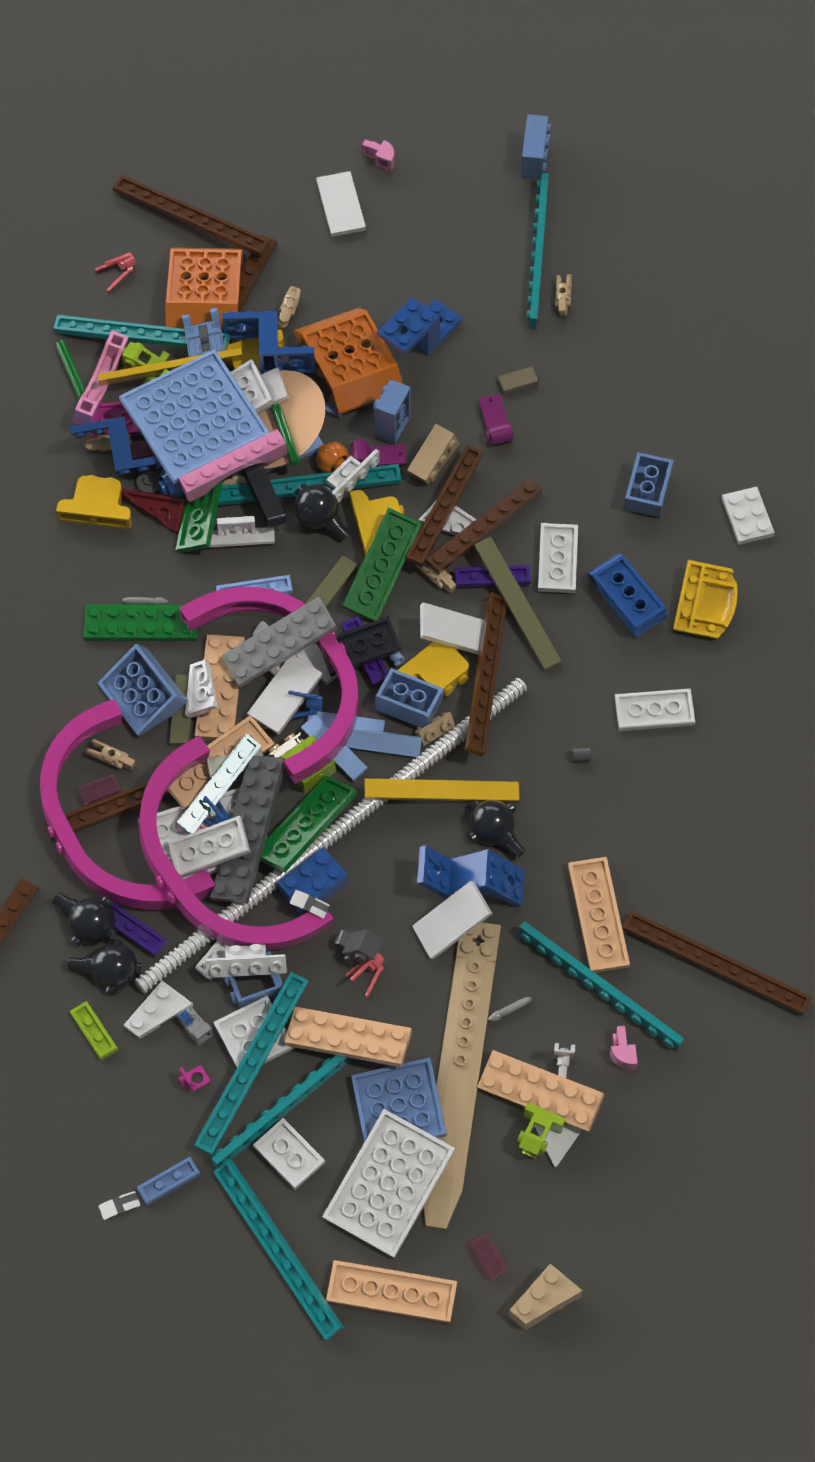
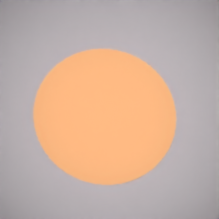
(302, 412)

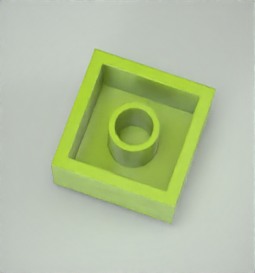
(314, 779)

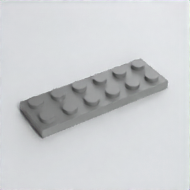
(279, 641)

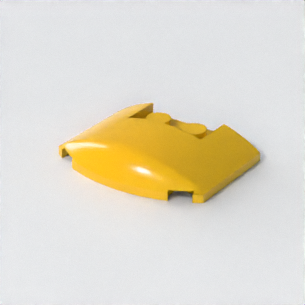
(706, 600)

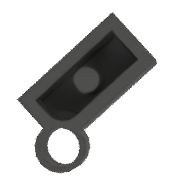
(358, 945)

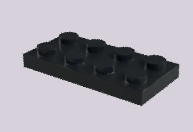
(368, 643)

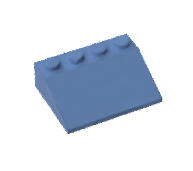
(142, 690)

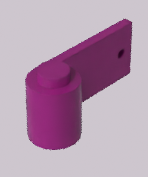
(495, 419)
(387, 454)

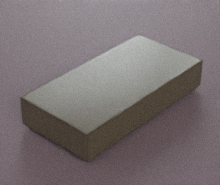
(518, 380)

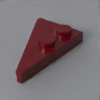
(162, 508)

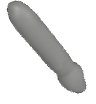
(145, 600)
(497, 1015)

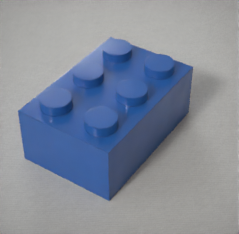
(316, 876)

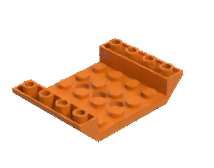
(197, 295)
(353, 377)

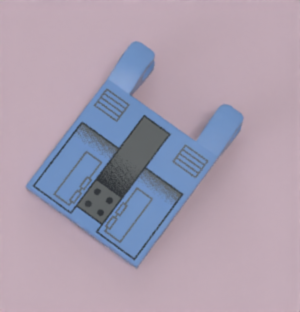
(205, 336)

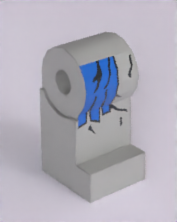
(194, 1025)

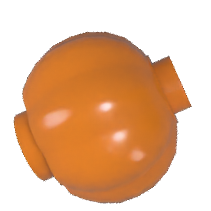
(331, 456)

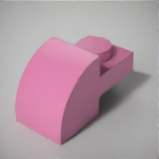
(381, 153)
(622, 1054)

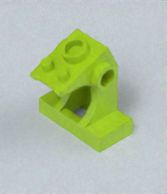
(134, 350)
(533, 1144)

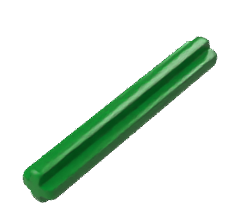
(71, 368)
(284, 430)

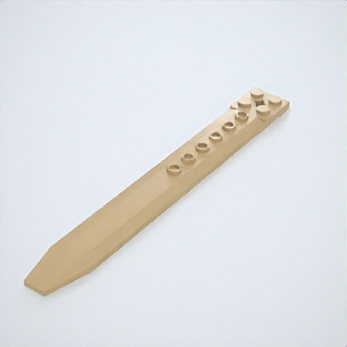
(462, 1062)

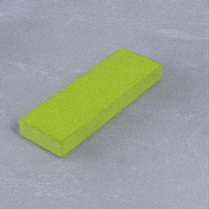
(93, 1030)

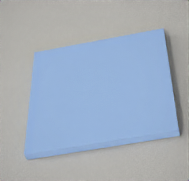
(193, 415)

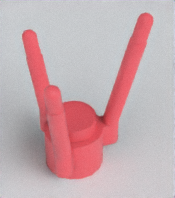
(125, 262)
(372, 965)

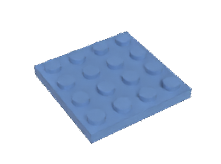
(403, 1091)

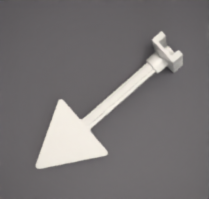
(560, 1142)

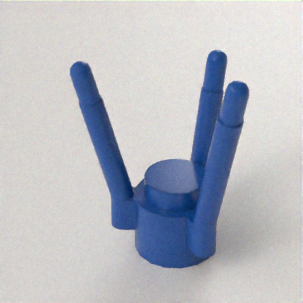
(314, 703)
(220, 816)

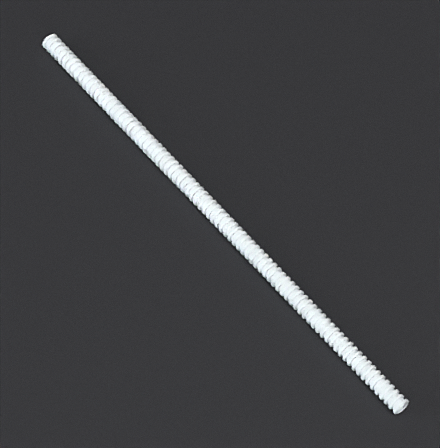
(326, 839)

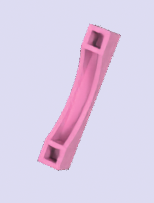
(94, 394)
(258, 451)

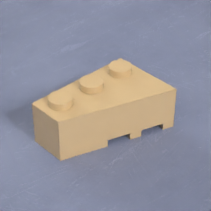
(433, 454)
(545, 1296)

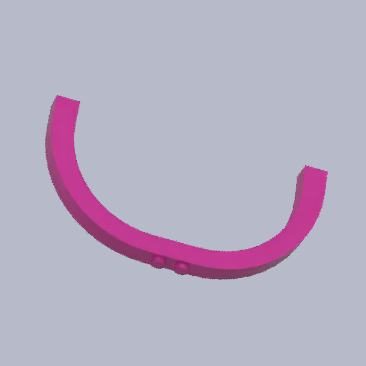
(267, 600)
(117, 890)
(177, 890)

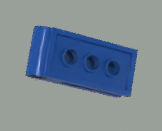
(628, 594)

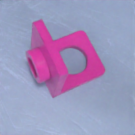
(186, 1081)

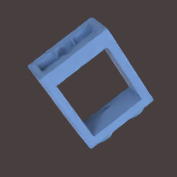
(271, 992)

